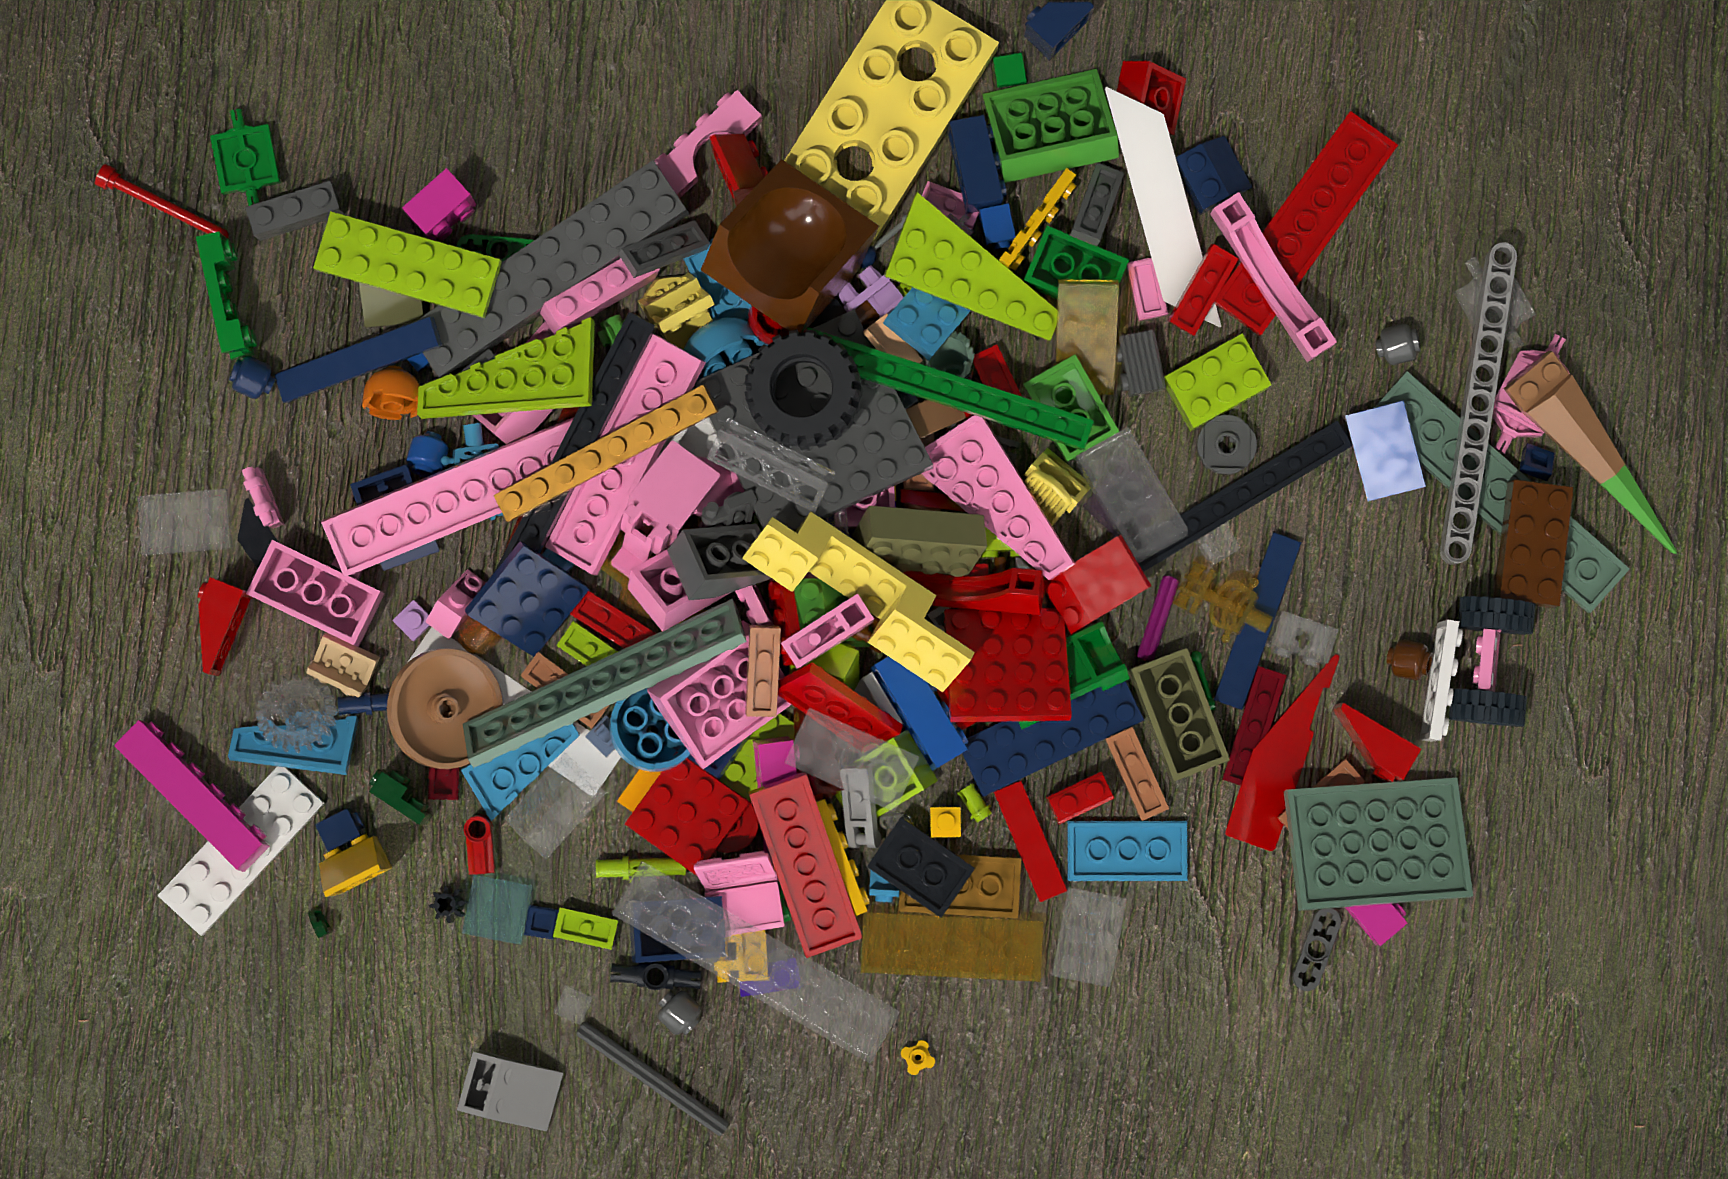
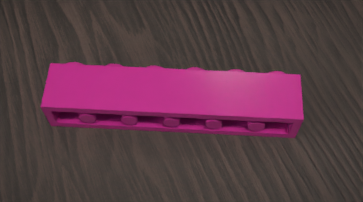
(192, 795)

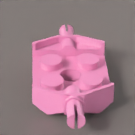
(1505, 412)

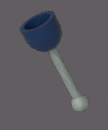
(871, 255)

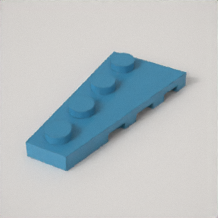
(330, 757)
(507, 775)

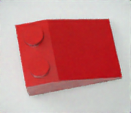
(737, 163)
(1096, 584)
(220, 618)
(1379, 746)

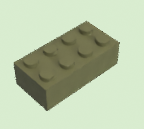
(923, 539)
(1179, 715)

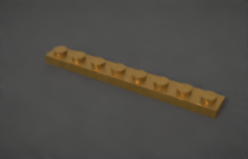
(606, 453)

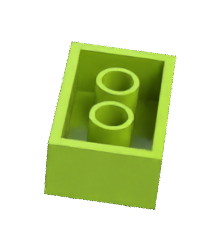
(1216, 382)

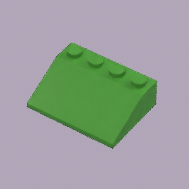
(1051, 125)

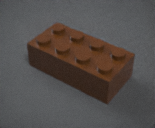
(1533, 542)

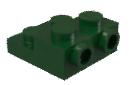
(395, 790)

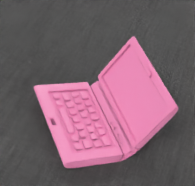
(746, 886)

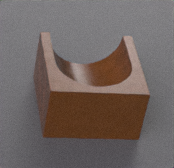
(789, 247)

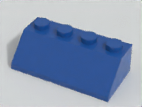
(920, 712)

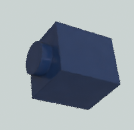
(340, 829)

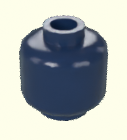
(251, 377)

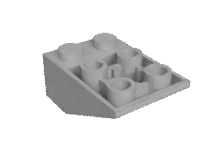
(509, 1090)

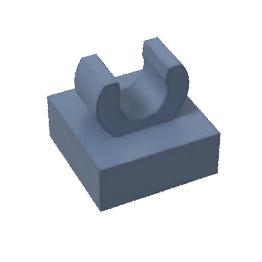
(601, 738)

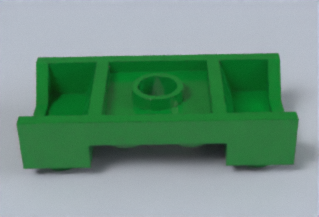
(218, 257)
(1091, 663)

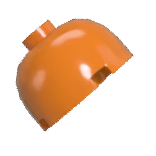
(391, 393)

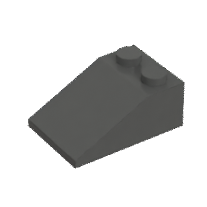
(712, 560)

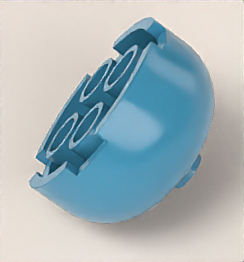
(723, 343)
(636, 746)

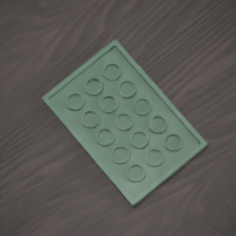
(1378, 843)

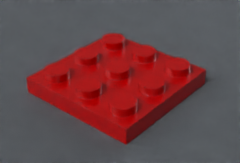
(687, 814)

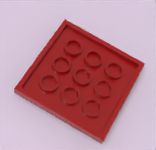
(1015, 668)

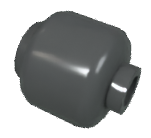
(1398, 344)
(679, 1012)

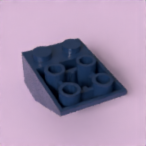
(382, 484)

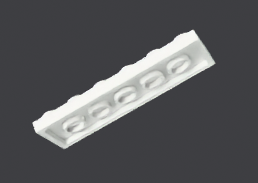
(210, 882)

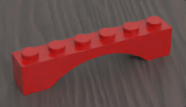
(1006, 591)

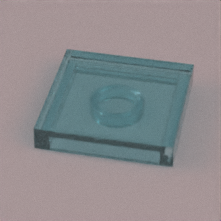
(497, 909)

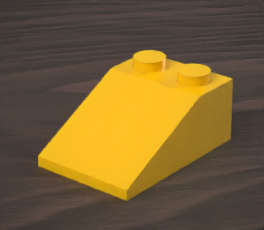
(353, 866)

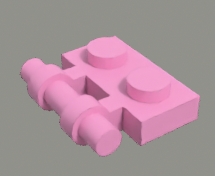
(264, 501)

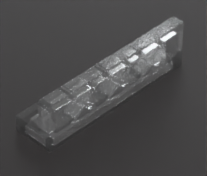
(774, 455)

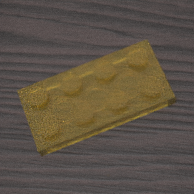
(1089, 328)

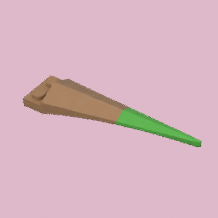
(1562, 412)

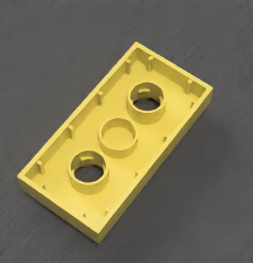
(888, 113)

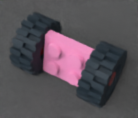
(1492, 618)

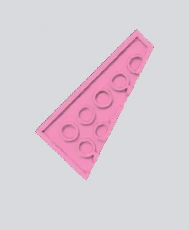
(984, 481)

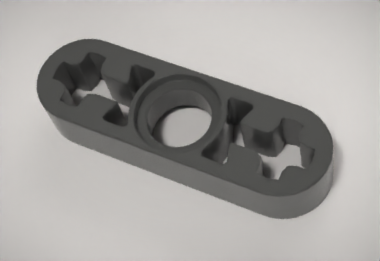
(1328, 944)

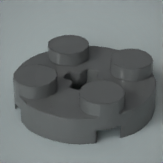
(1238, 433)

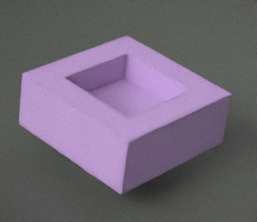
(412, 620)

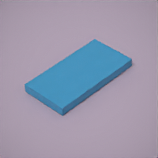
(1126, 850)

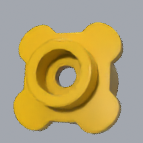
(914, 1065)

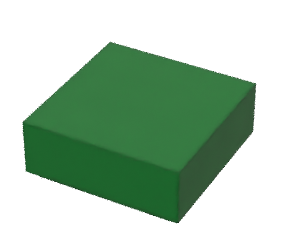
(1009, 70)

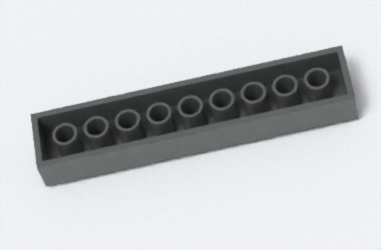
(557, 261)

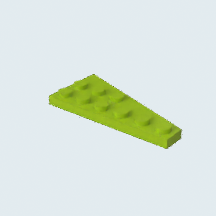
(952, 266)
(526, 378)

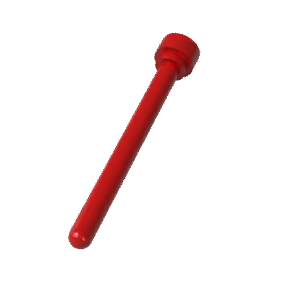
(109, 178)

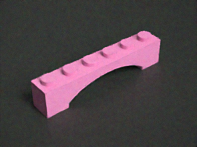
(1256, 255)

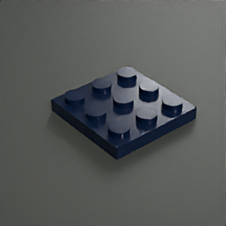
(527, 599)

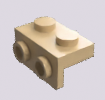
(343, 665)

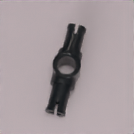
(639, 976)

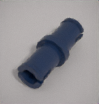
(365, 703)

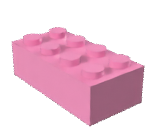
(315, 593)
(662, 593)

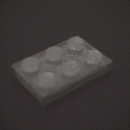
(184, 522)
(1088, 937)

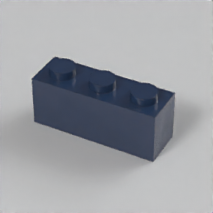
(976, 163)

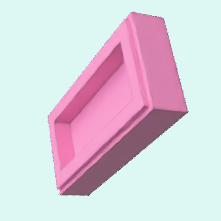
(1146, 290)

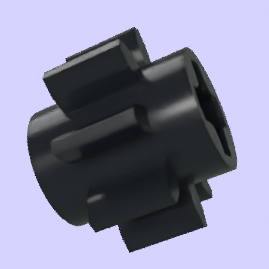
(440, 904)

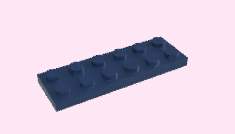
(1008, 753)

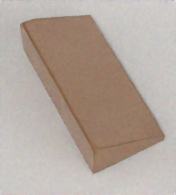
(931, 417)

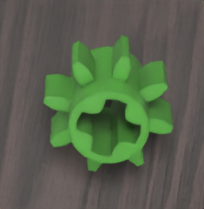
(610, 329)

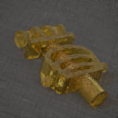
(1249, 614)

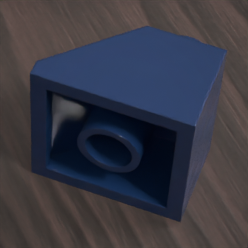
(1056, 25)
(1211, 174)

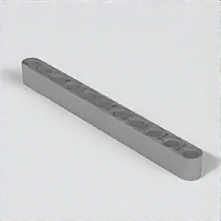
(1485, 390)

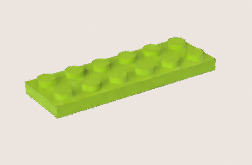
(407, 264)

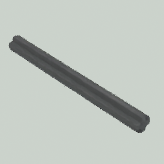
(652, 1078)

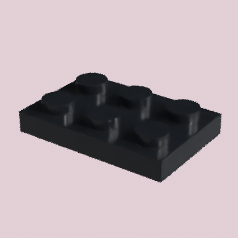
(920, 867)

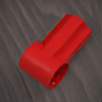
(480, 848)

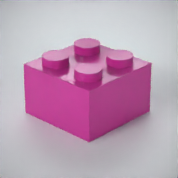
(440, 206)

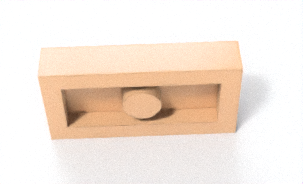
(889, 342)

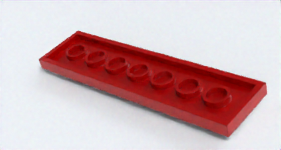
(1311, 214)

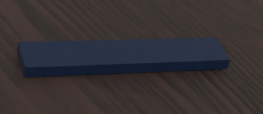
(358, 359)
(1250, 643)

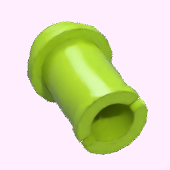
(974, 803)

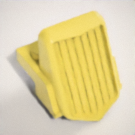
(677, 307)
(1055, 485)

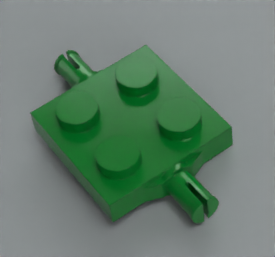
(245, 158)

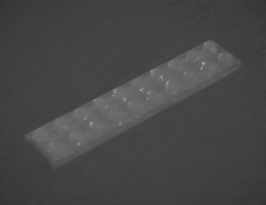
(755, 962)

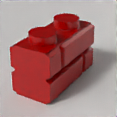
(1079, 797)

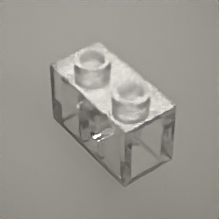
(1320, 639)

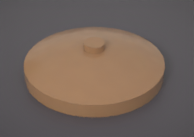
(434, 700)

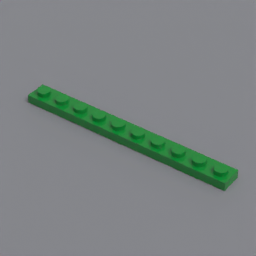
(968, 395)

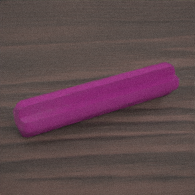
(1157, 618)

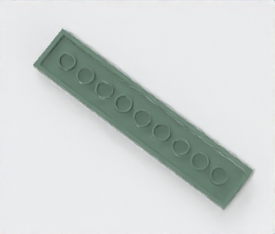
(1589, 565)
(603, 683)

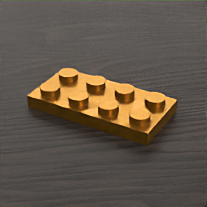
(988, 892)

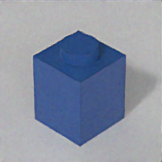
(997, 227)

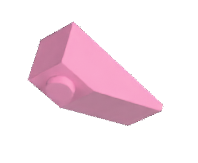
(828, 631)

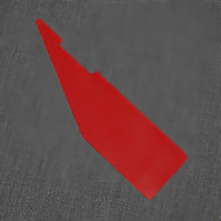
(1276, 767)

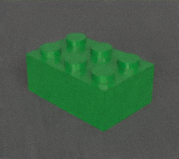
(1070, 259)

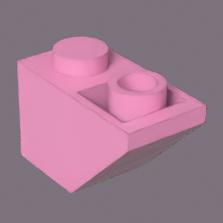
(450, 607)

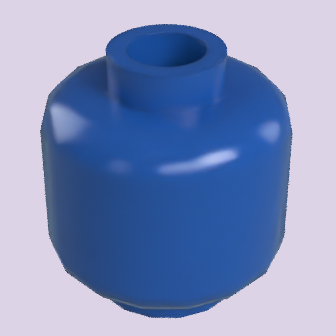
(426, 454)

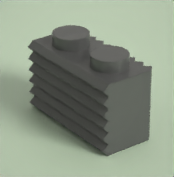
(1140, 363)

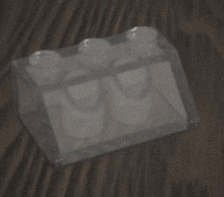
(555, 806)

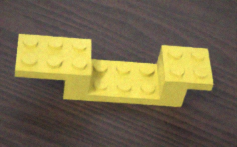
(883, 589)

